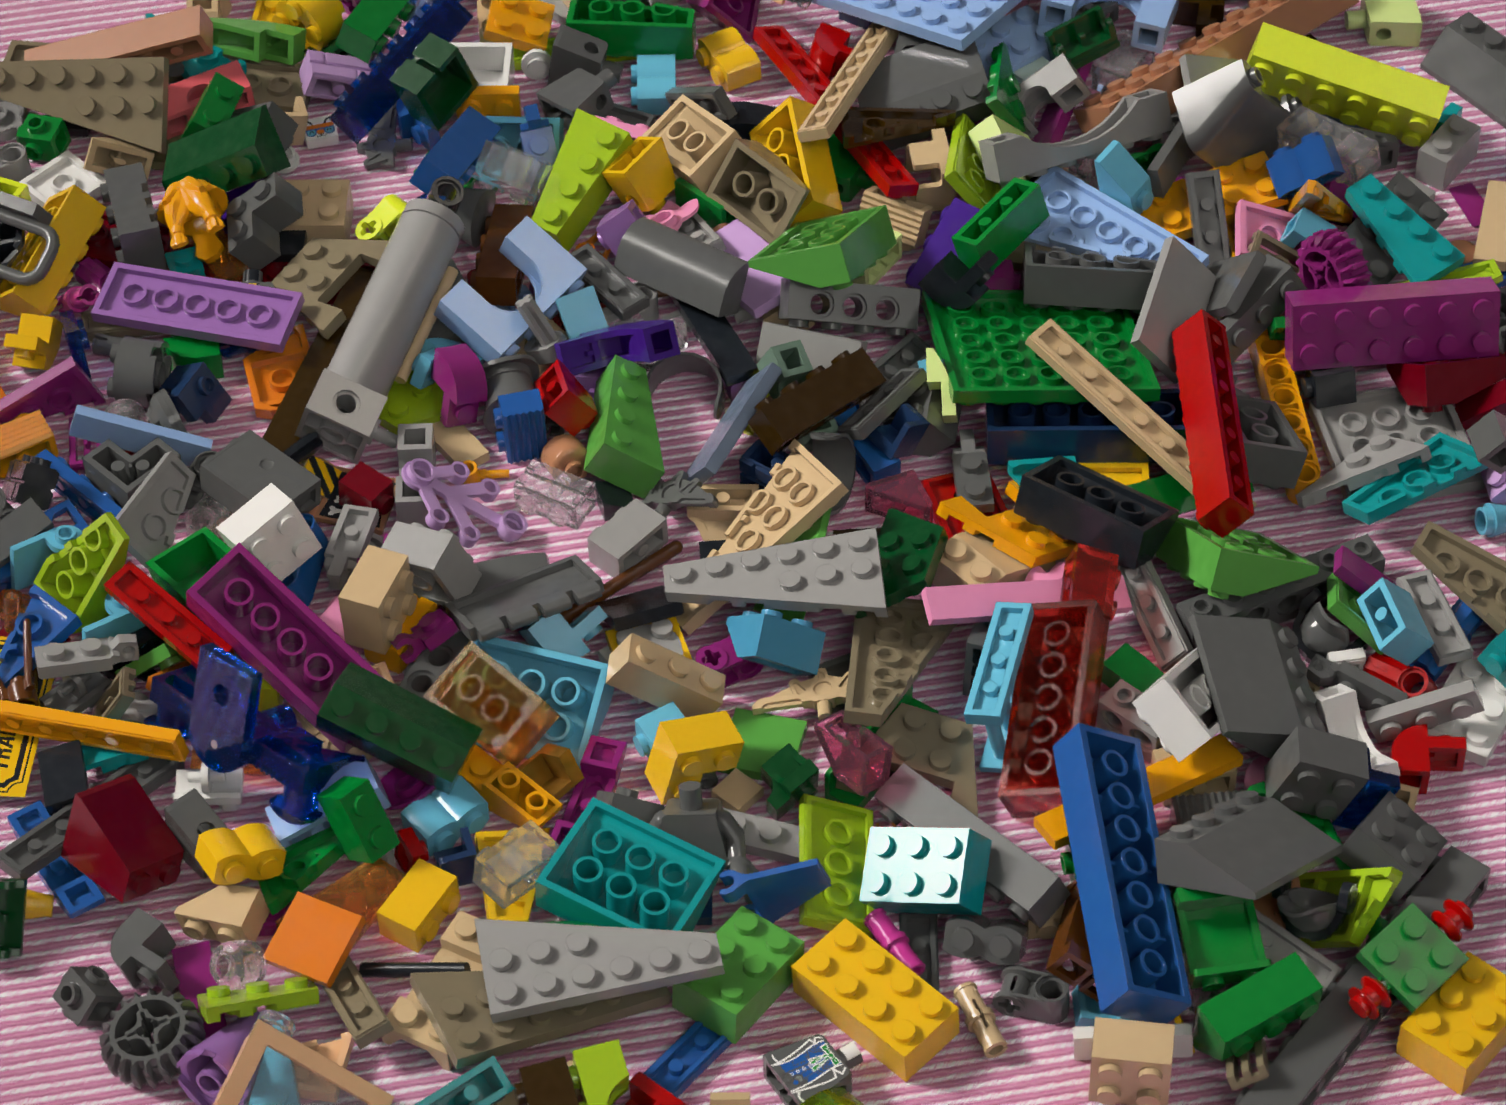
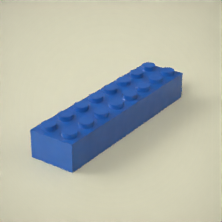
(1114, 859)

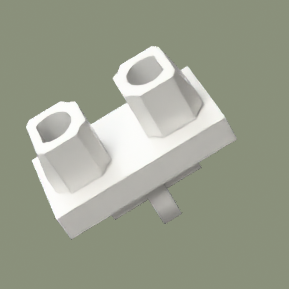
(214, 787)

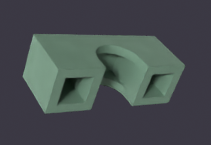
(795, 366)

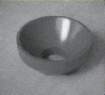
(163, 412)

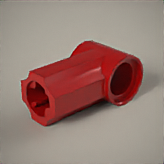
(1398, 674)

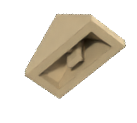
(114, 152)

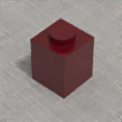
(367, 488)

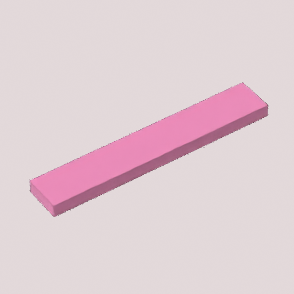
(977, 601)

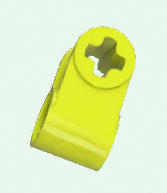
(381, 219)

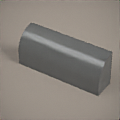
(682, 267)

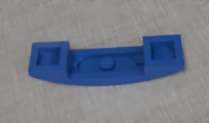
(70, 887)

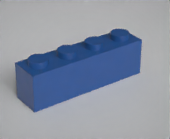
(456, 151)

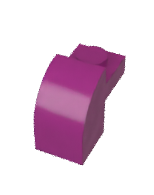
(463, 381)

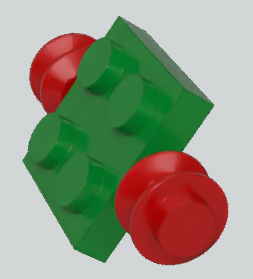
(1411, 958)

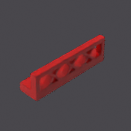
(162, 613)

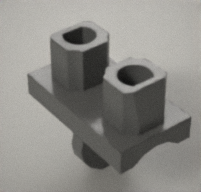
(76, 692)

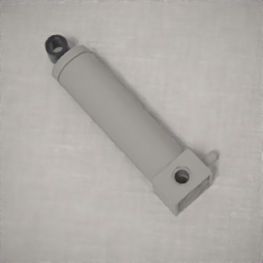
(386, 320)

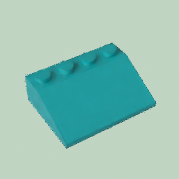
(626, 874)

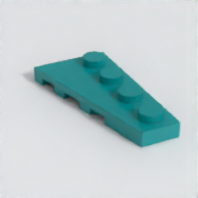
(1449, 464)

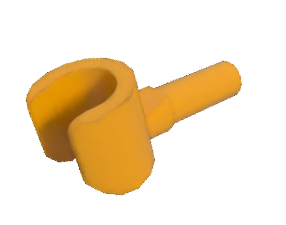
(477, 475)

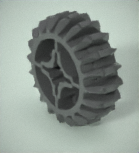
(128, 1037)

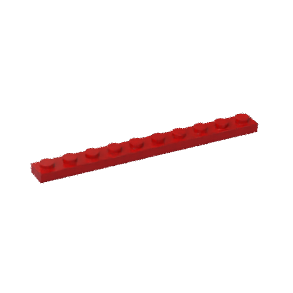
(811, 83)

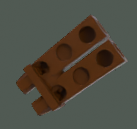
(1073, 945)

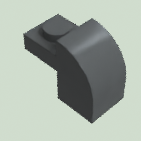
(140, 951)

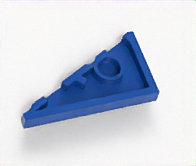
(49, 624)

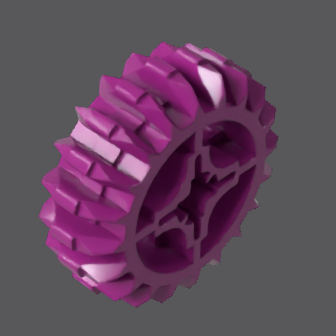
(1332, 261)

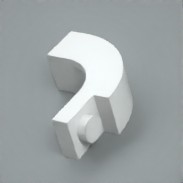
(1341, 716)

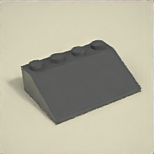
(929, 79)
(1255, 680)
(1241, 848)

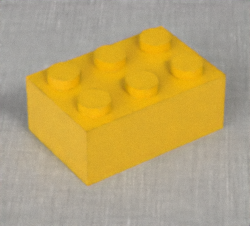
(1458, 1026)

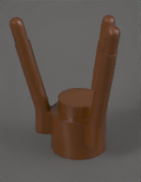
(23, 688)

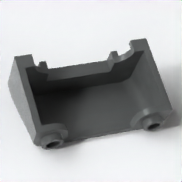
(1230, 115)

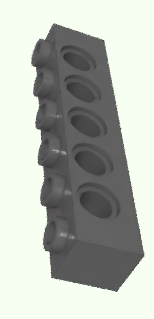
(1280, 601)

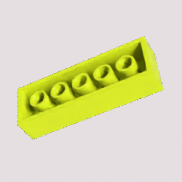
(1348, 85)

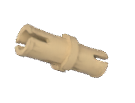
(980, 1020)

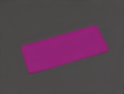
(1469, 202)

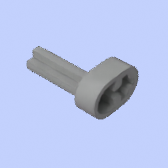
(542, 345)

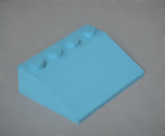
(566, 683)

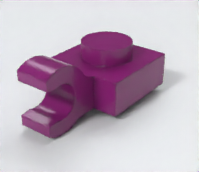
(429, 633)

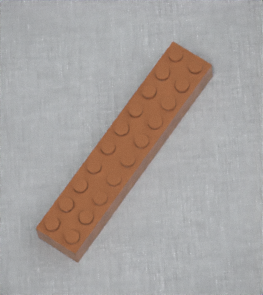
(1223, 40)

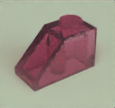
(854, 753)

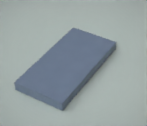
(733, 424)

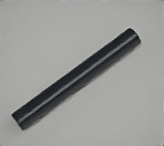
(404, 969)

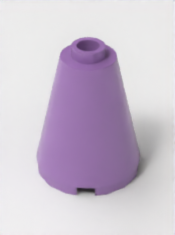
(210, 1061)

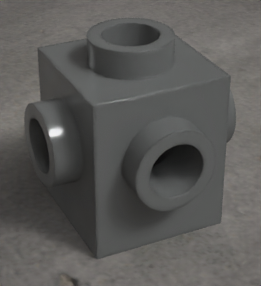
(87, 996)

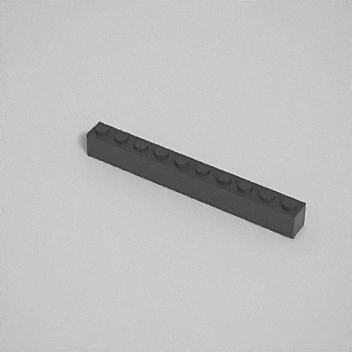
(1335, 1031)

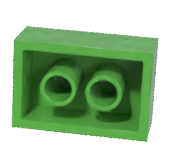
(756, 970)

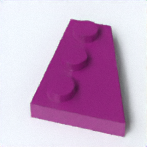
(52, 393)

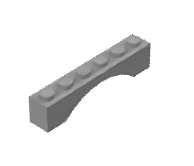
(1134, 118)

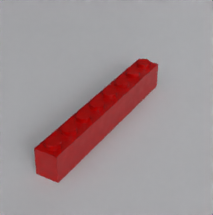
(1212, 424)

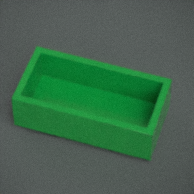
(186, 563)

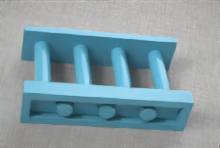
(995, 678)

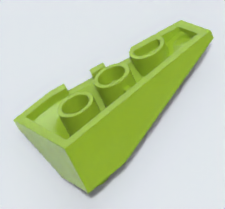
(83, 567)

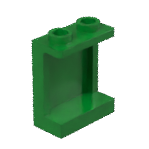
(1218, 938)

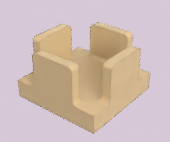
(931, 156)

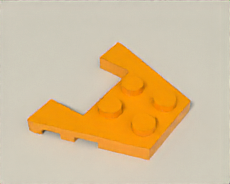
(1011, 532)

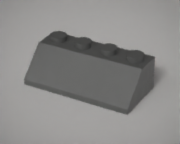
(1473, 64)

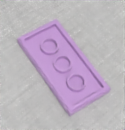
(761, 288)

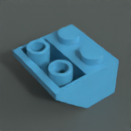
(776, 641)

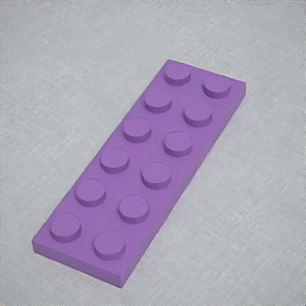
(198, 307)

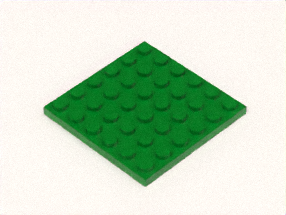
(992, 364)

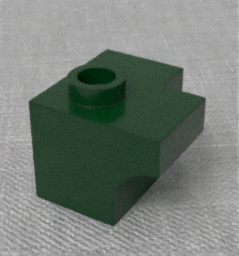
(788, 778)

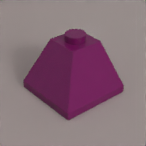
(730, 13)

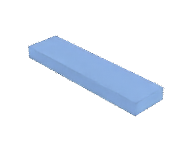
(134, 434)

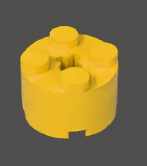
(319, 17)

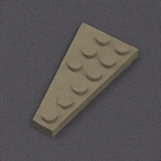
(1467, 571)
(888, 659)

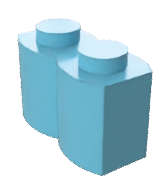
(653, 78)
(441, 815)

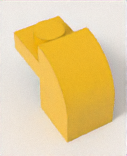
(36, 341)

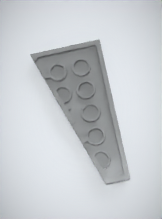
(793, 576)
(560, 966)

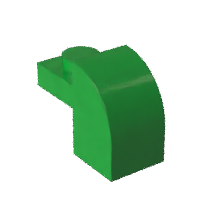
(192, 350)

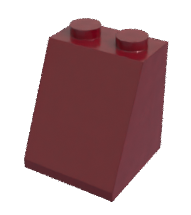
(121, 840)

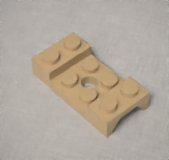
(407, 1015)

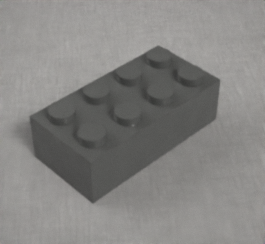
(1380, 260)

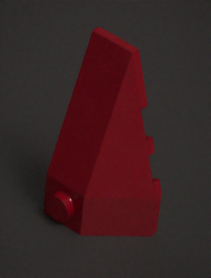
(1445, 381)

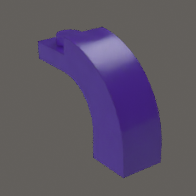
(632, 341)

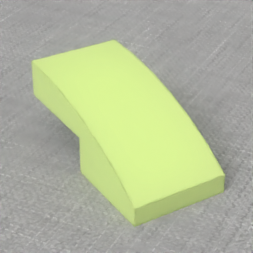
(938, 379)

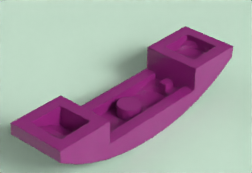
(601, 771)

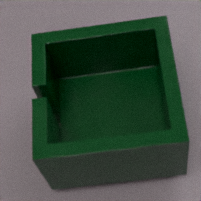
(434, 81)

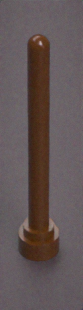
(628, 577)

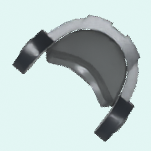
(1319, 632)
(1314, 912)

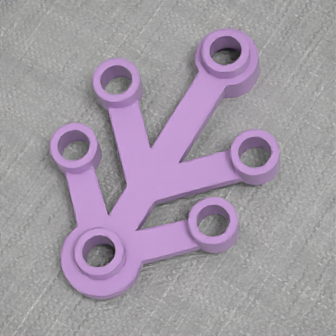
(426, 478)

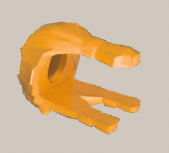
(194, 210)

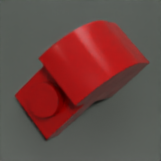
(830, 48)
(1421, 753)

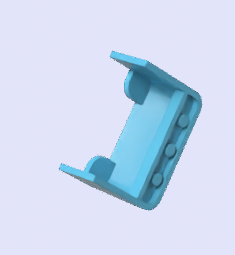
(27, 560)

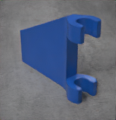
(776, 889)

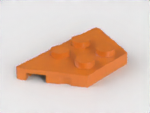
(272, 373)

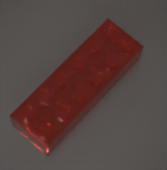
(1051, 695)

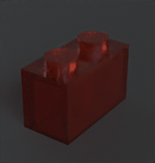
(1091, 575)

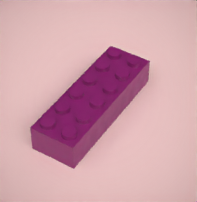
(1392, 323)
(273, 632)

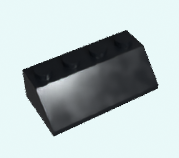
(1094, 510)

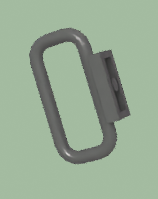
(33, 219)

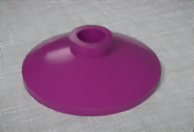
(403, 788)

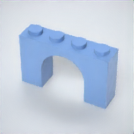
(1150, 25)
(498, 332)

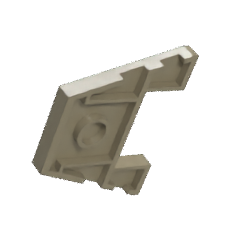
(322, 271)
(934, 748)

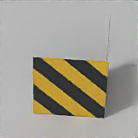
(324, 471)

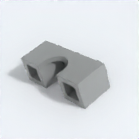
(1053, 83)
(412, 443)

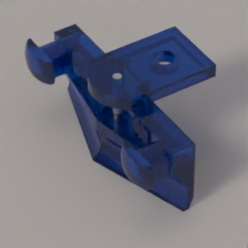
(222, 720)

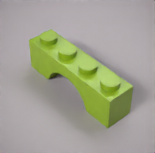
(600, 1073)

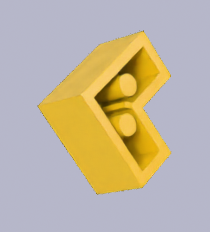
(689, 749)

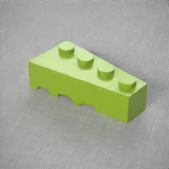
(576, 180)

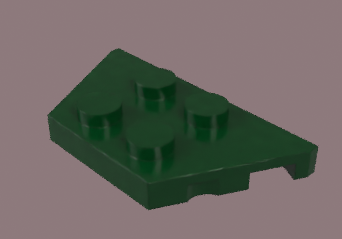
(908, 554)

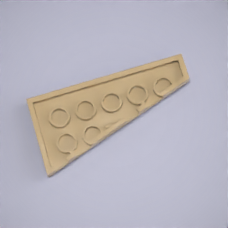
(775, 516)

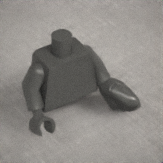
(705, 826)

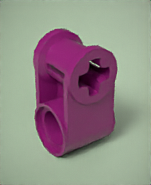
(723, 658)

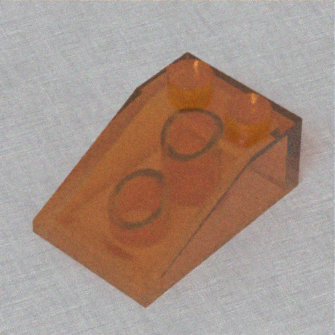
(494, 700)

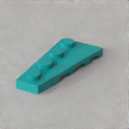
(1408, 238)

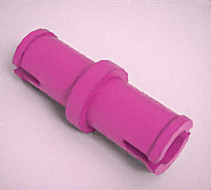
(78, 298)
(893, 940)

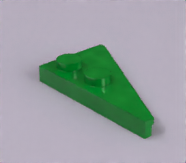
(1004, 89)
(302, 866)

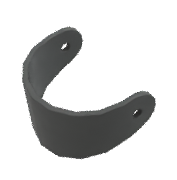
(688, 363)
(838, 455)

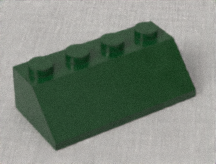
(228, 152)
(398, 727)

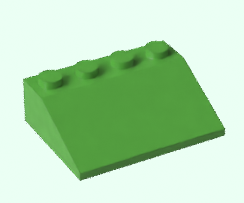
(829, 248)
(1232, 565)

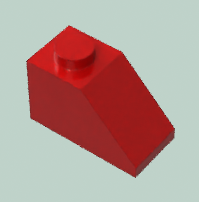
(565, 399)

